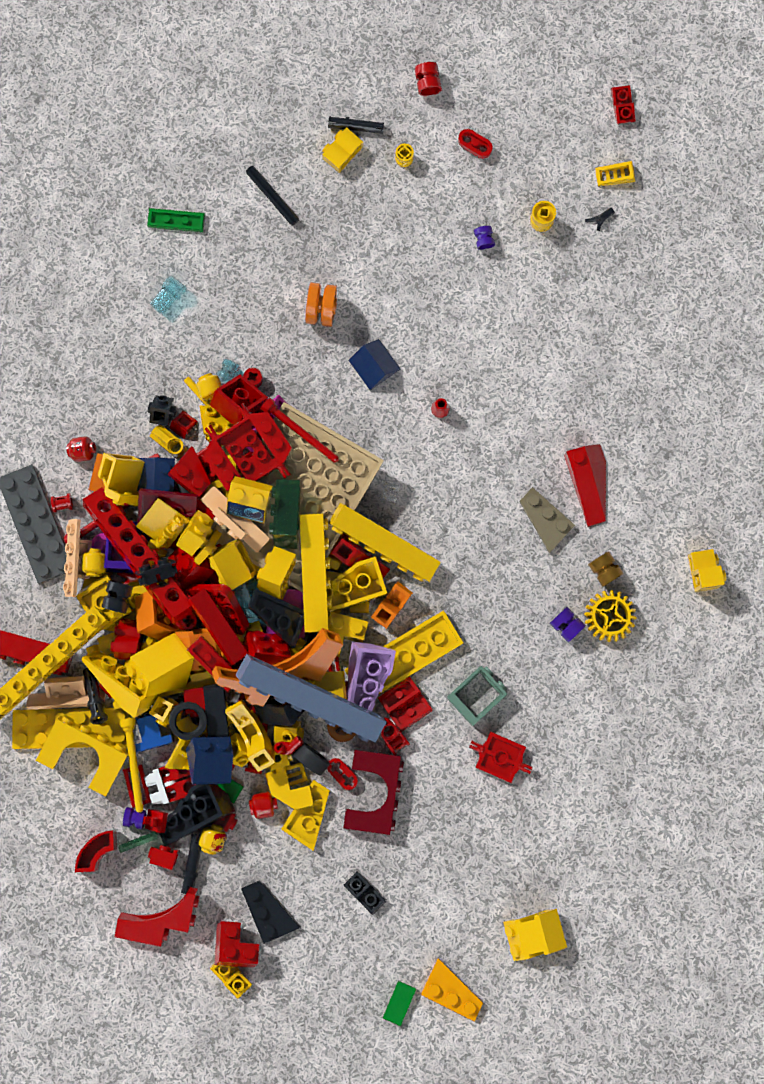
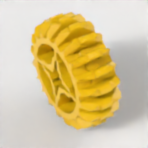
(618, 619)

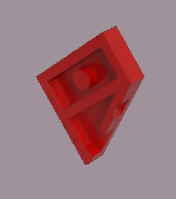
(190, 473)

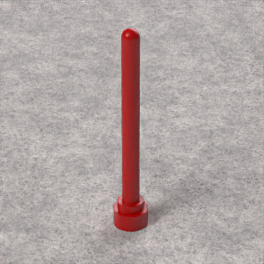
(270, 407)

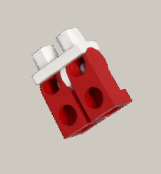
(168, 785)

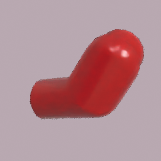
(288, 747)

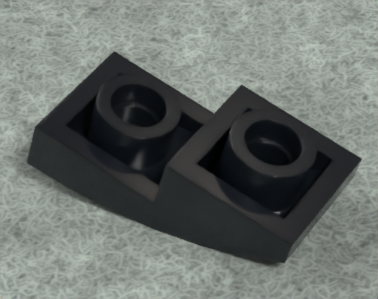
(365, 893)

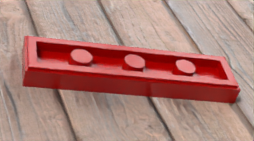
(217, 626)

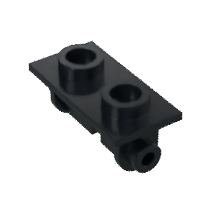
(163, 568)

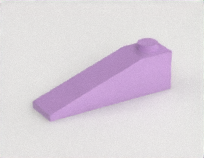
(368, 672)

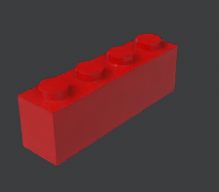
(25, 650)

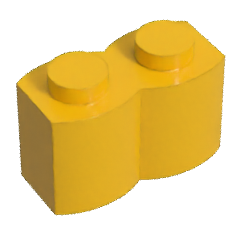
(342, 149)

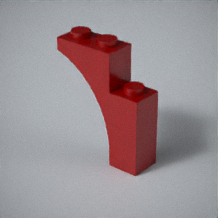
(153, 927)

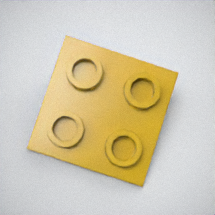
(211, 417)
(162, 524)

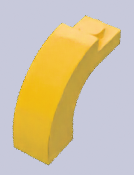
(255, 737)

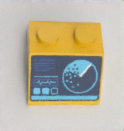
(248, 499)

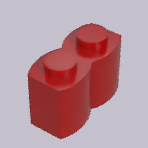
(127, 639)

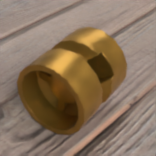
(605, 569)

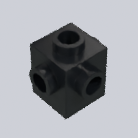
(161, 410)

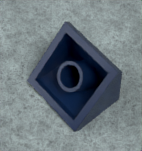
(373, 364)

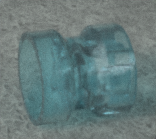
(228, 370)

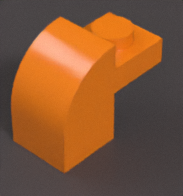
(392, 605)

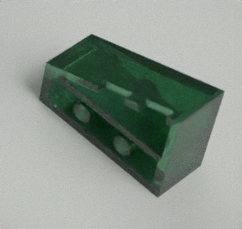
(285, 513)

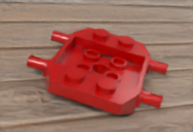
(243, 436)

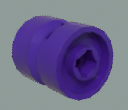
(568, 631)

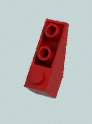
(351, 553)

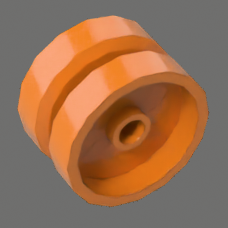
(321, 304)

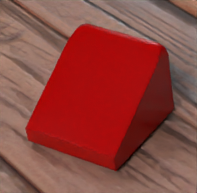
(183, 424)

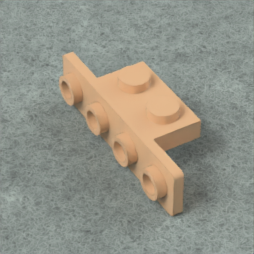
(239, 527)
(75, 549)
(61, 693)

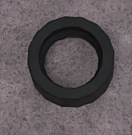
(202, 724)
(311, 759)

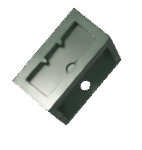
(498, 686)

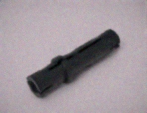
(356, 125)
(192, 864)

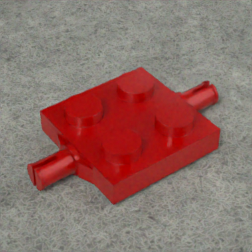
(500, 757)

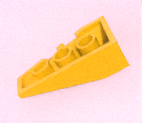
(357, 585)
(118, 683)

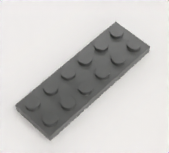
(34, 523)

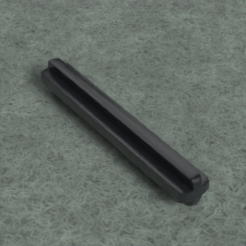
(272, 195)

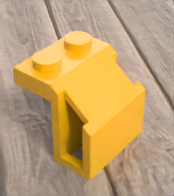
(121, 477)
(535, 935)

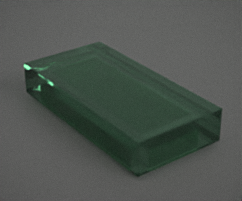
(138, 842)

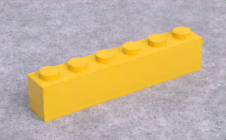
(383, 541)
(314, 572)

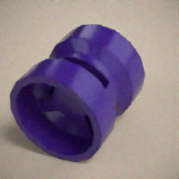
(484, 237)
(133, 818)

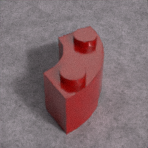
(94, 850)

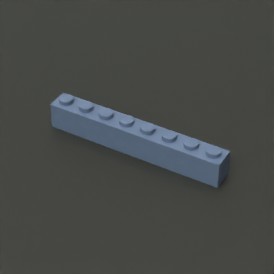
(310, 698)

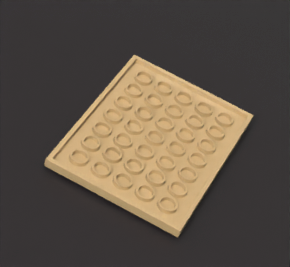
(321, 483)

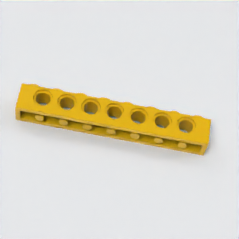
(51, 659)

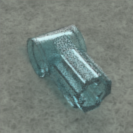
(170, 292)

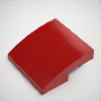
(405, 704)

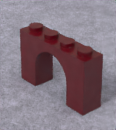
(388, 768)

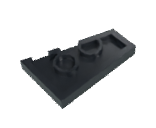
(278, 615)
(267, 913)

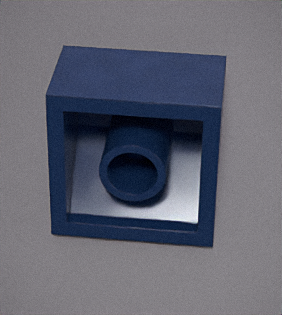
(155, 474)
(210, 760)

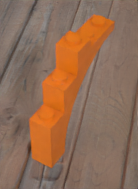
(309, 662)

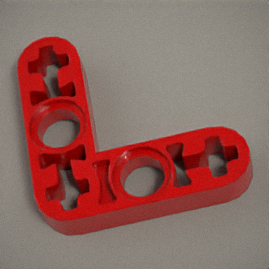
(225, 598)

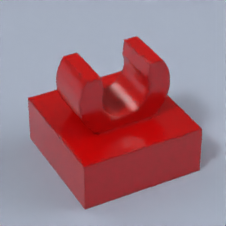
(155, 820)

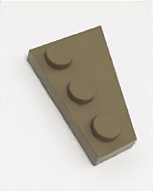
(546, 519)

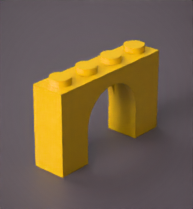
(67, 732)

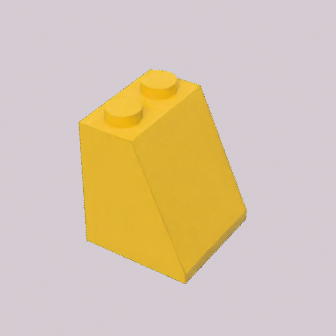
(161, 666)

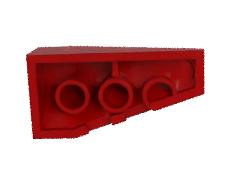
(588, 476)

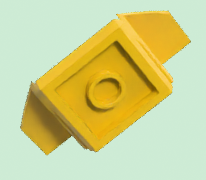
(93, 595)

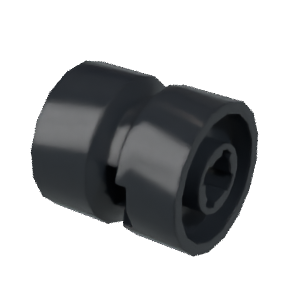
(117, 596)

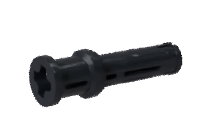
(95, 702)

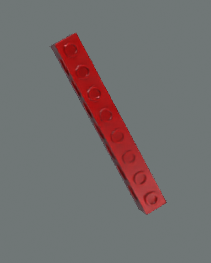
(93, 505)

